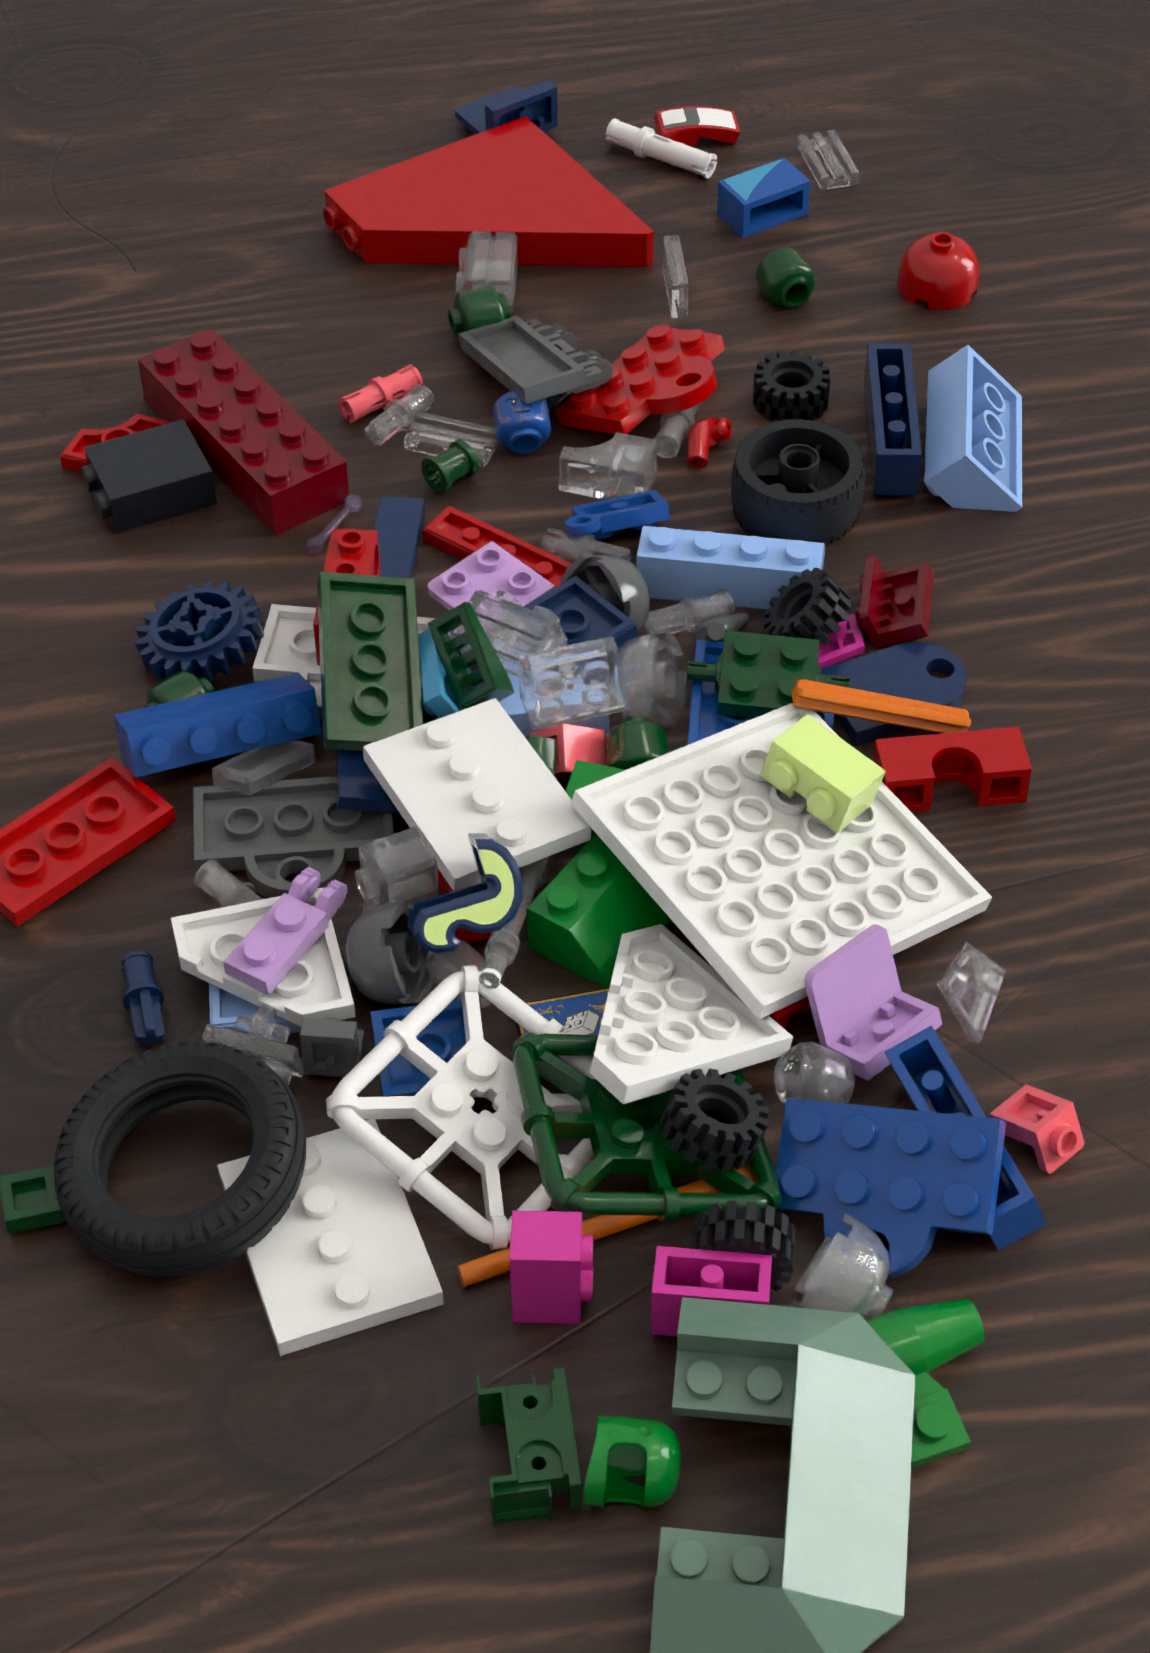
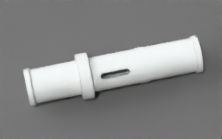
(647, 143)

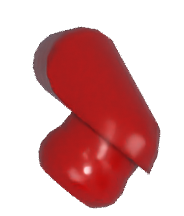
(706, 435)

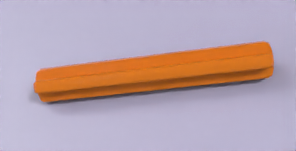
(879, 707)

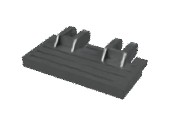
(535, 358)

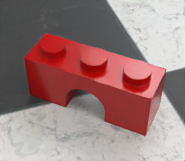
(985, 760)

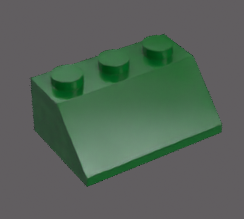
(588, 910)

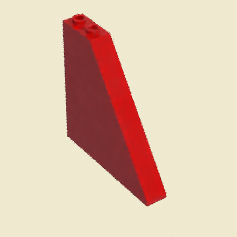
(492, 184)

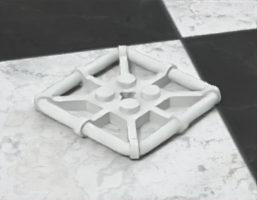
(447, 1103)

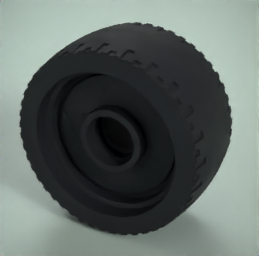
(797, 482)

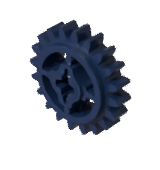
(200, 631)

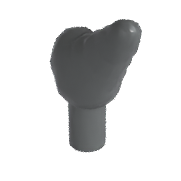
(715, 628)

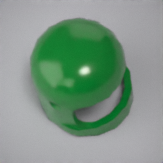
(632, 1449)

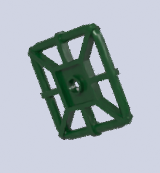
(619, 1141)

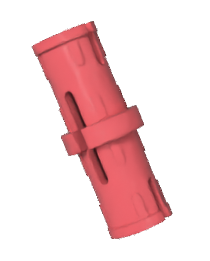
(379, 393)

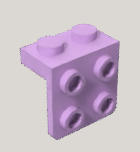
(490, 571)
(861, 1002)

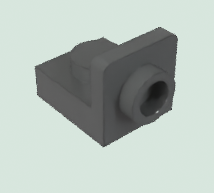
(330, 1046)

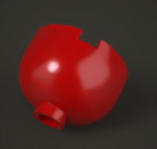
(939, 271)

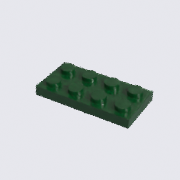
(367, 658)

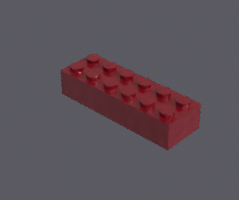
(245, 431)

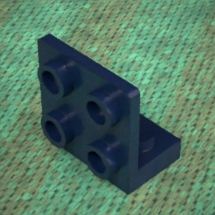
(537, 103)

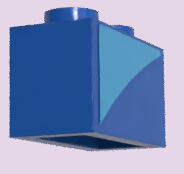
(763, 197)

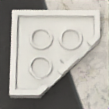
(311, 990)

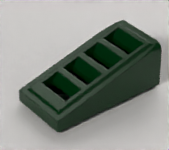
(483, 653)

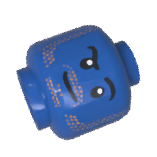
(521, 425)

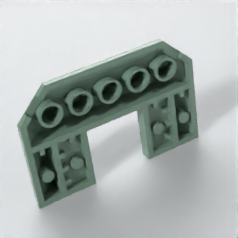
(845, 1539)

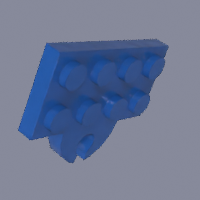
(891, 1171)

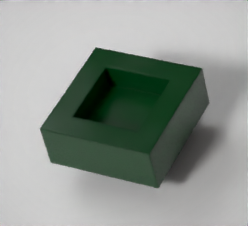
(30, 1199)

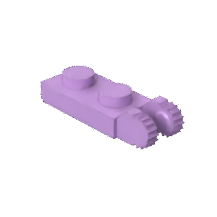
(285, 932)

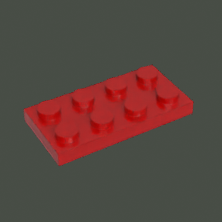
(75, 837)

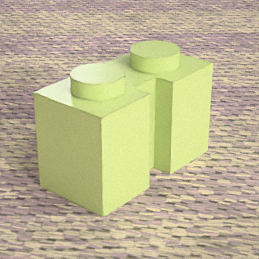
(824, 771)

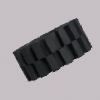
(791, 386)
(808, 607)
(722, 1142)
(749, 1232)

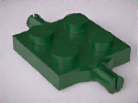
(760, 672)

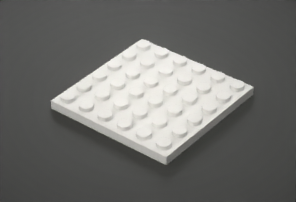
(762, 877)

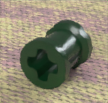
(450, 466)

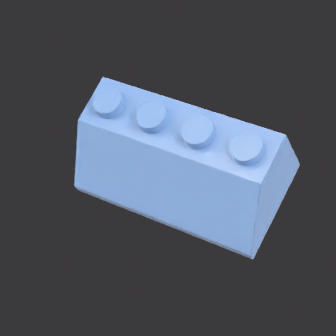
(973, 435)
(703, 563)

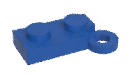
(618, 513)

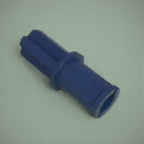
(143, 997)

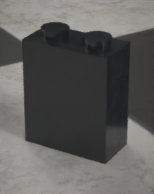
(148, 476)

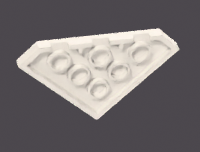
(673, 1017)

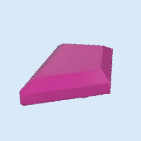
(843, 645)

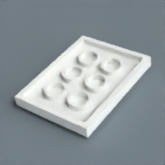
(475, 777)
(342, 1249)

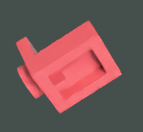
(1044, 1123)

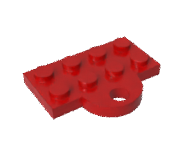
(656, 375)

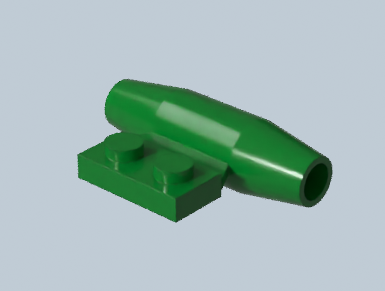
(924, 1341)

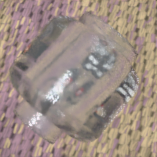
(814, 1074)

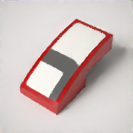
(691, 122)

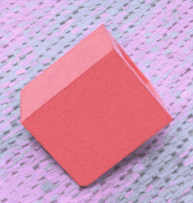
(574, 744)

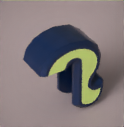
(474, 908)

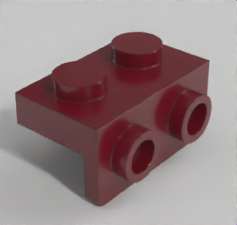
(895, 602)

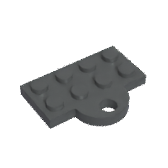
(282, 831)

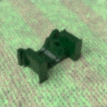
(539, 1448)

